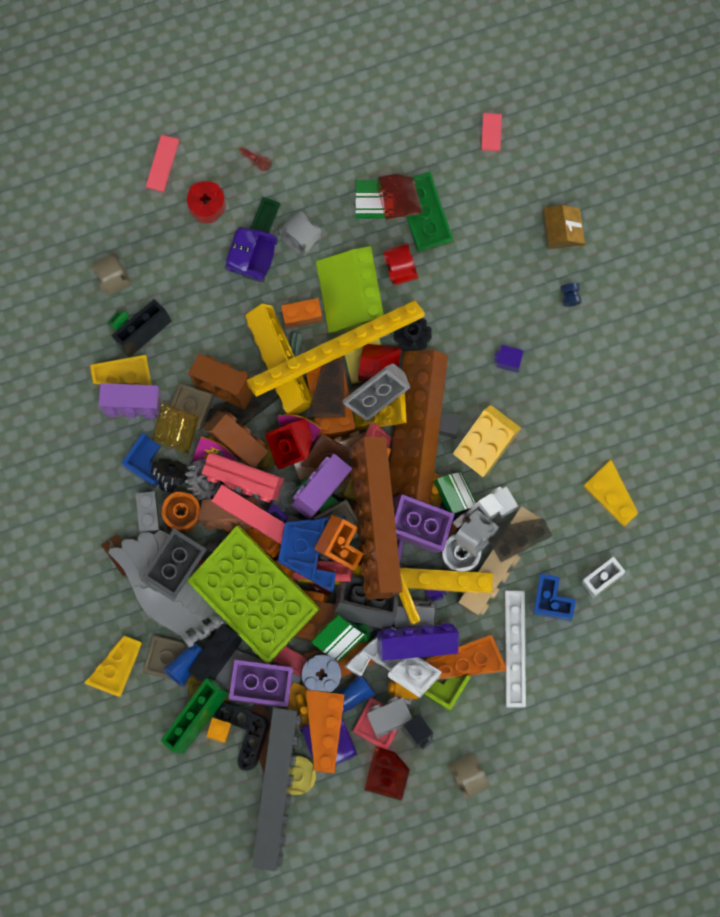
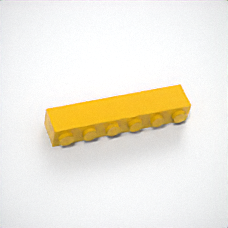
(274, 351)

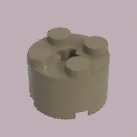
(111, 274)
(468, 775)

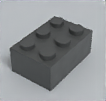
(173, 564)
(354, 607)

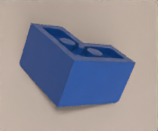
(139, 459)

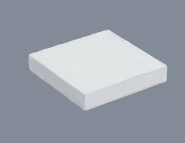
(414, 675)

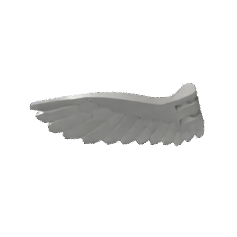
(178, 616)

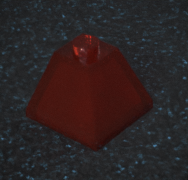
(398, 196)
(387, 774)

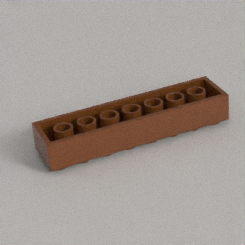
(417, 440)
(375, 518)

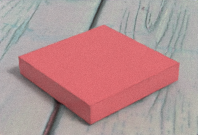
(365, 731)

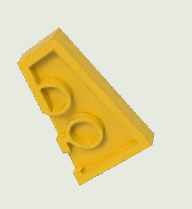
(123, 371)
(391, 415)
(115, 670)

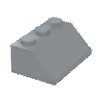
(378, 392)

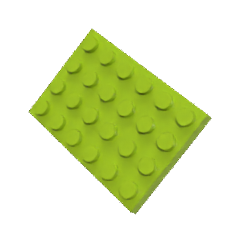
(253, 594)

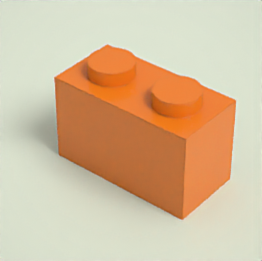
(301, 313)

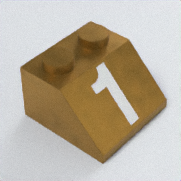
(563, 227)

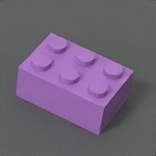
(130, 400)
(320, 486)
(421, 523)
(260, 684)

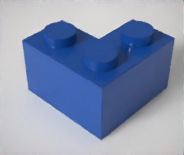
(548, 603)

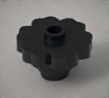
(413, 342)
(169, 474)

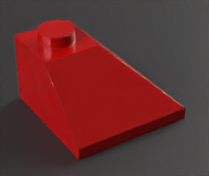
(376, 358)

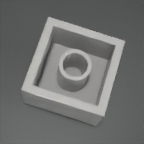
(389, 717)

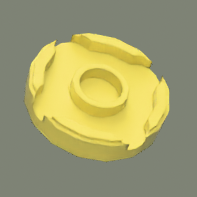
(303, 777)

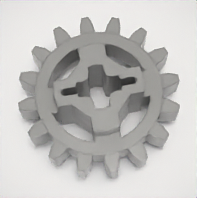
(198, 484)

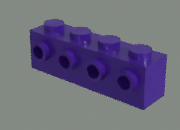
(417, 642)

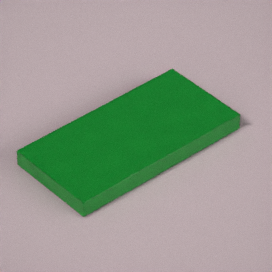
(430, 227)

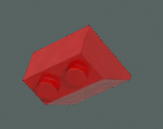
(290, 443)

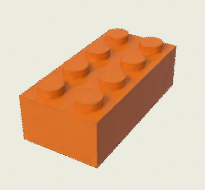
(331, 426)

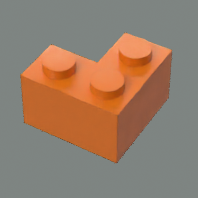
(335, 543)

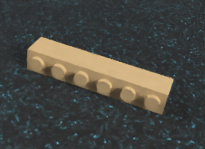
(477, 602)

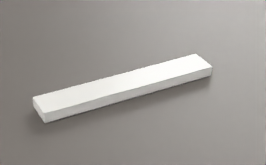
(515, 649)

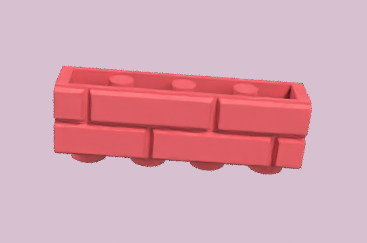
(242, 476)

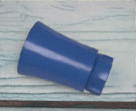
(179, 667)
(356, 693)

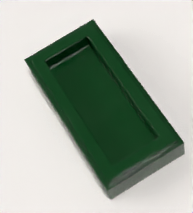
(265, 215)

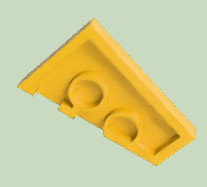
(611, 494)

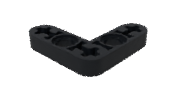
(250, 726)

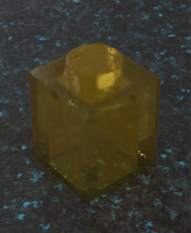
(346, 489)

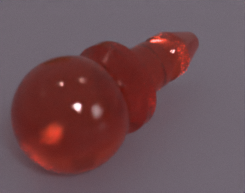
(262, 163)

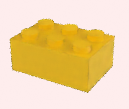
(486, 440)

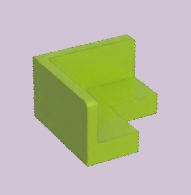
(447, 694)

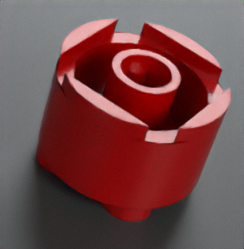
(199, 194)
(401, 264)

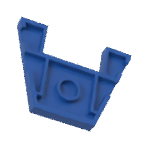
(299, 554)

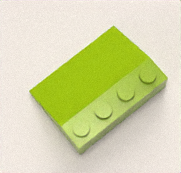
(349, 289)

